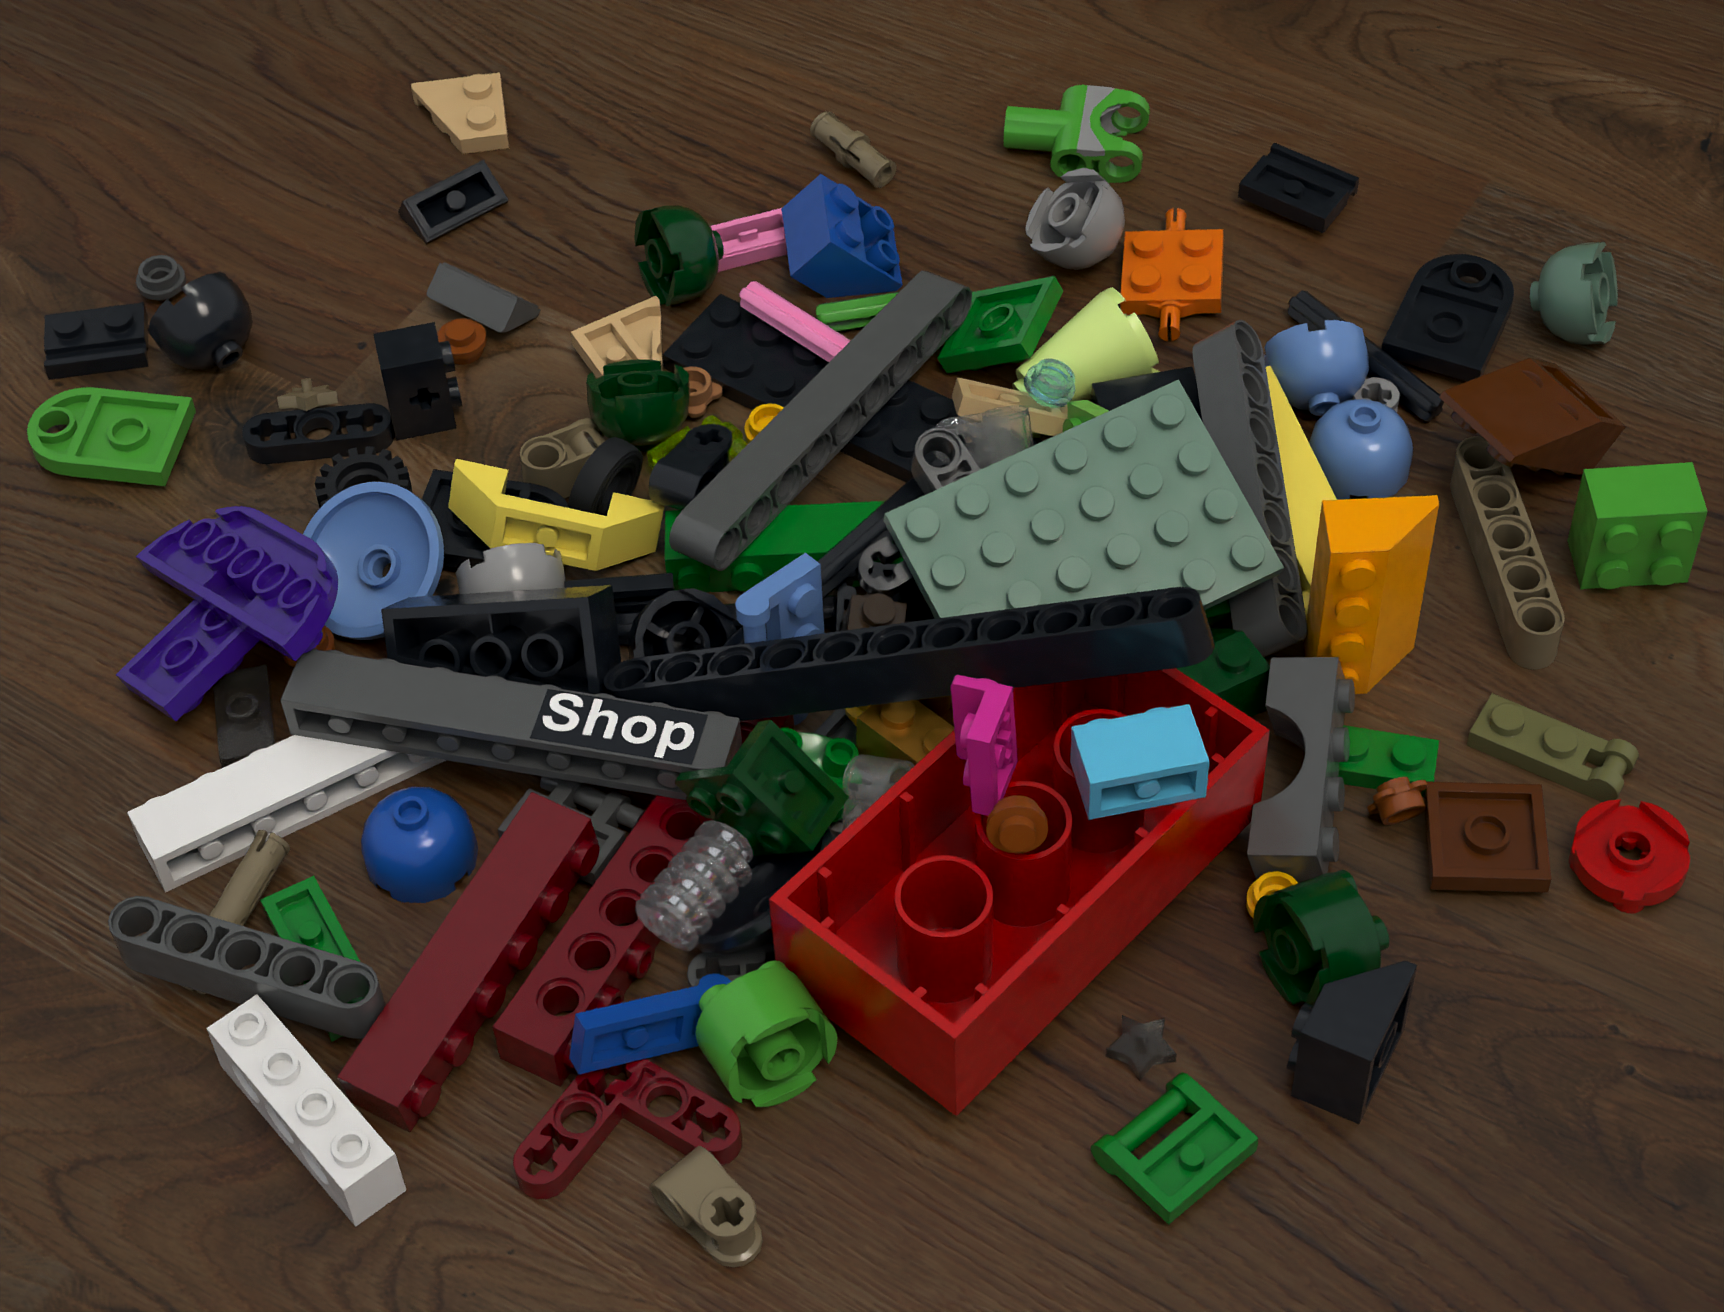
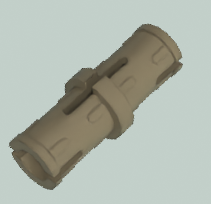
(853, 149)

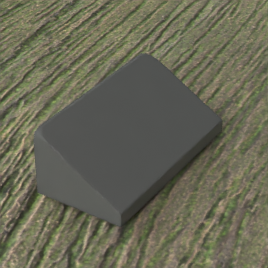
(480, 299)

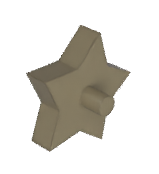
(307, 396)

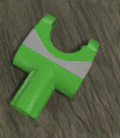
(1082, 131)

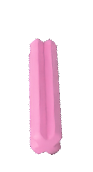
(792, 321)

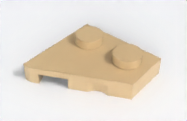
(467, 110)
(622, 336)

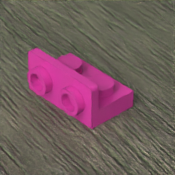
(984, 738)

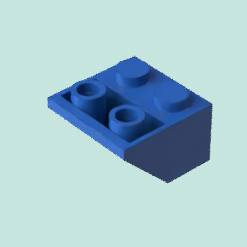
(840, 242)

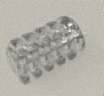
(696, 885)

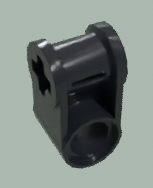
(690, 466)

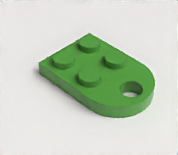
(111, 434)

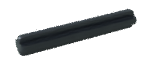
(1413, 392)

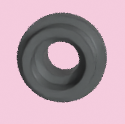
(160, 278)

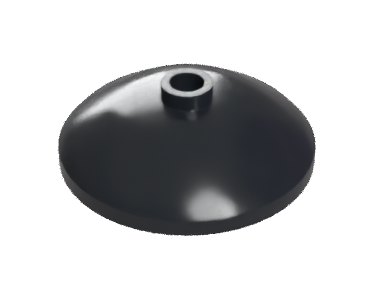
(748, 917)

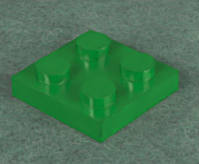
(1002, 325)

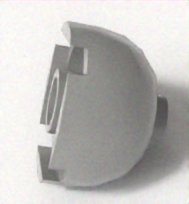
(1077, 221)
(512, 569)

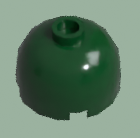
(679, 253)
(639, 401)

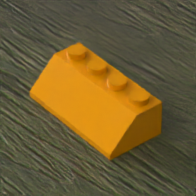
(1369, 583)

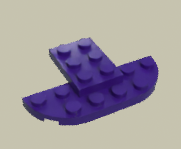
(247, 586)

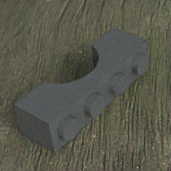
(1296, 826)

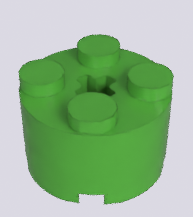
(764, 1035)

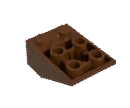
(1535, 417)

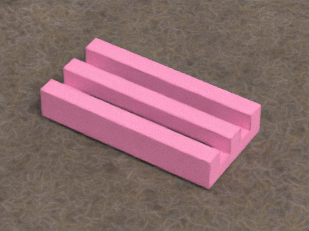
(751, 239)

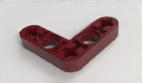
(626, 1101)

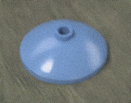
(361, 535)

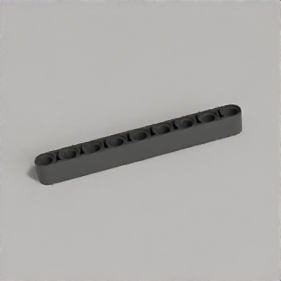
(819, 421)

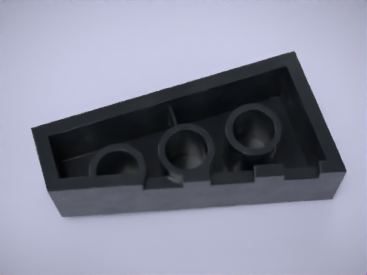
(520, 635)

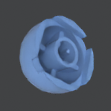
(1319, 365)
(1363, 449)

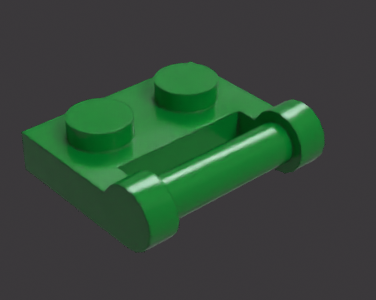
(1188, 1159)

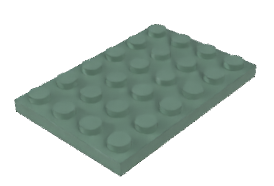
(1089, 515)

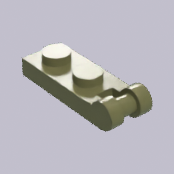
(1552, 749)

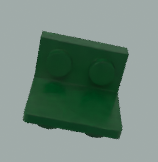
(767, 793)

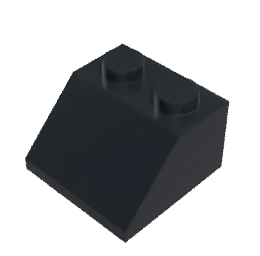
(1350, 1039)

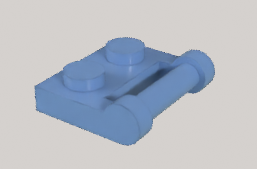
(784, 603)

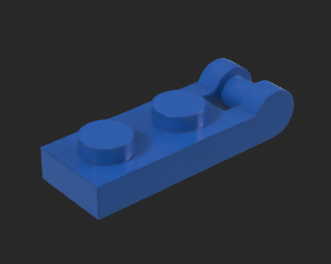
(638, 1028)

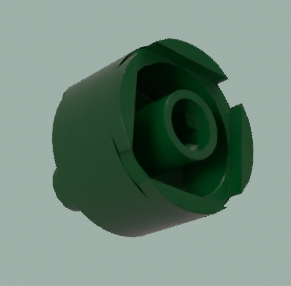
(1317, 935)

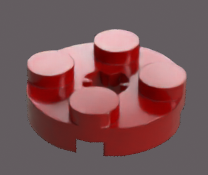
(1625, 881)

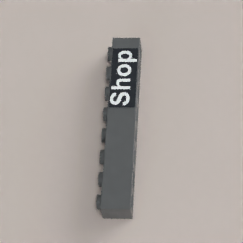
(504, 723)

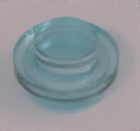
(1050, 383)

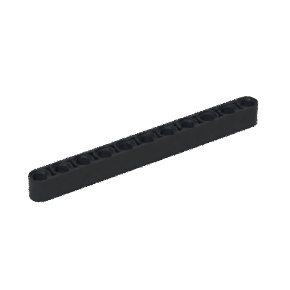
(922, 657)

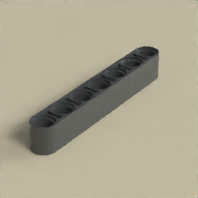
(1242, 426)

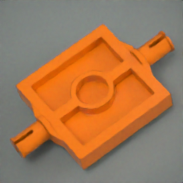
(1172, 273)

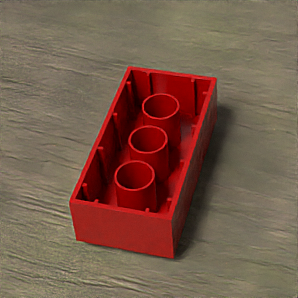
(966, 951)

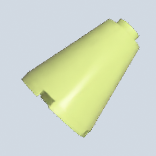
(1097, 346)

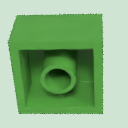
(1636, 525)

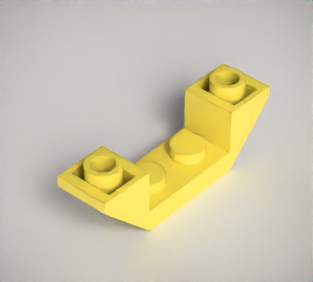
(580, 536)

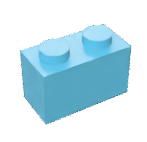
(1139, 761)

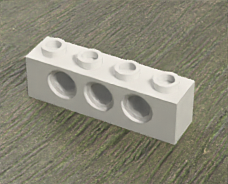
(307, 1110)

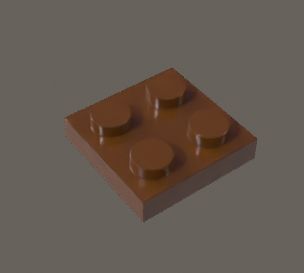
(1487, 837)

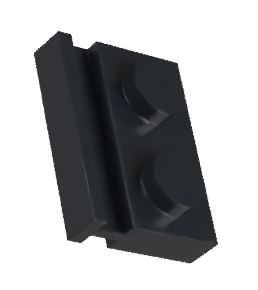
(1298, 187)
(96, 341)

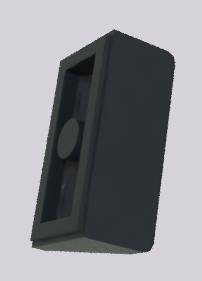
(452, 202)

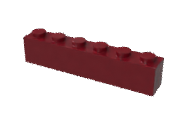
(470, 963)

